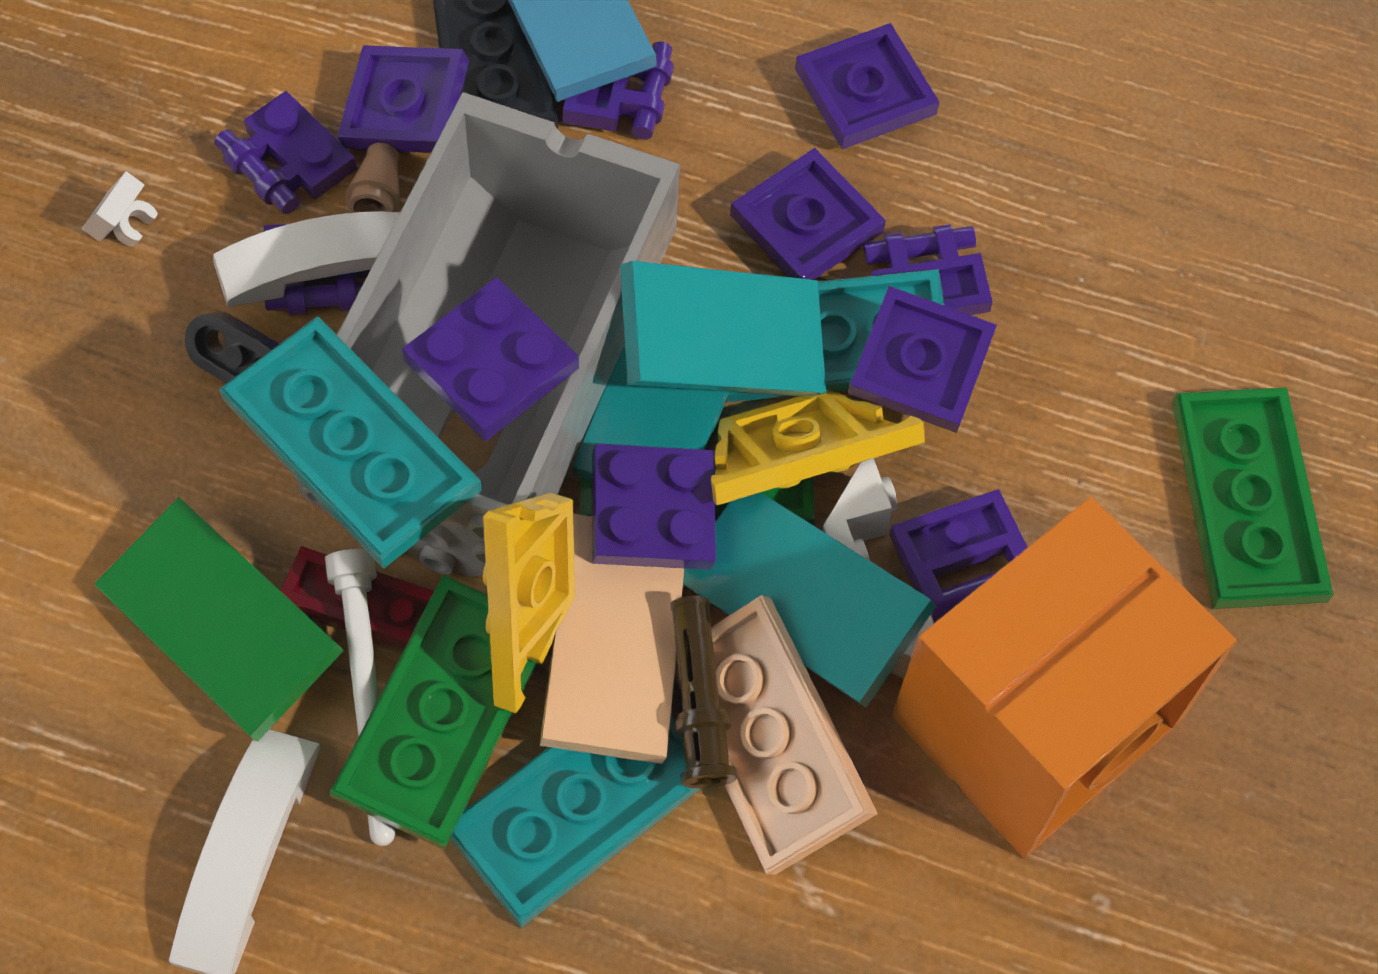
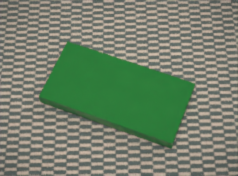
(1251, 498)
(218, 619)
(430, 723)

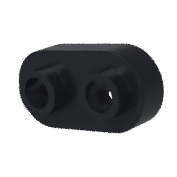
(241, 350)

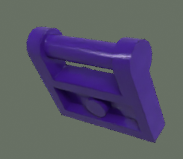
(954, 540)

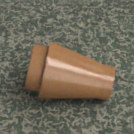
(376, 182)

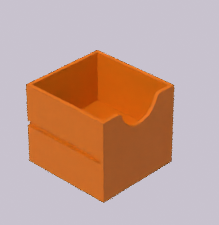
(1058, 674)

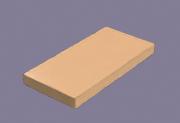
(613, 659)
(790, 763)

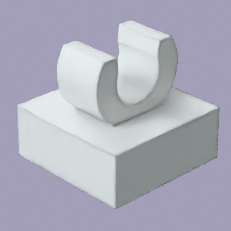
(115, 210)

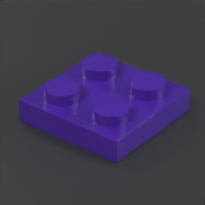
(866, 85)
(402, 97)
(807, 217)
(491, 358)
(922, 359)
(653, 507)

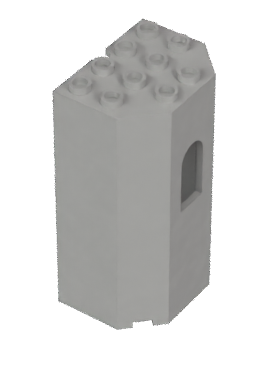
(554, 226)

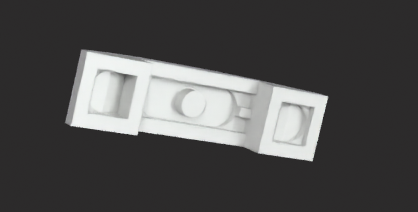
(300, 252)
(239, 853)

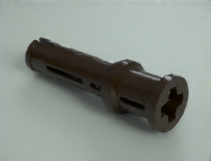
(702, 719)

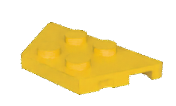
(801, 440)
(527, 586)

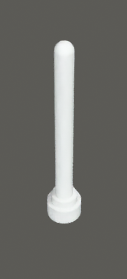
(352, 576)

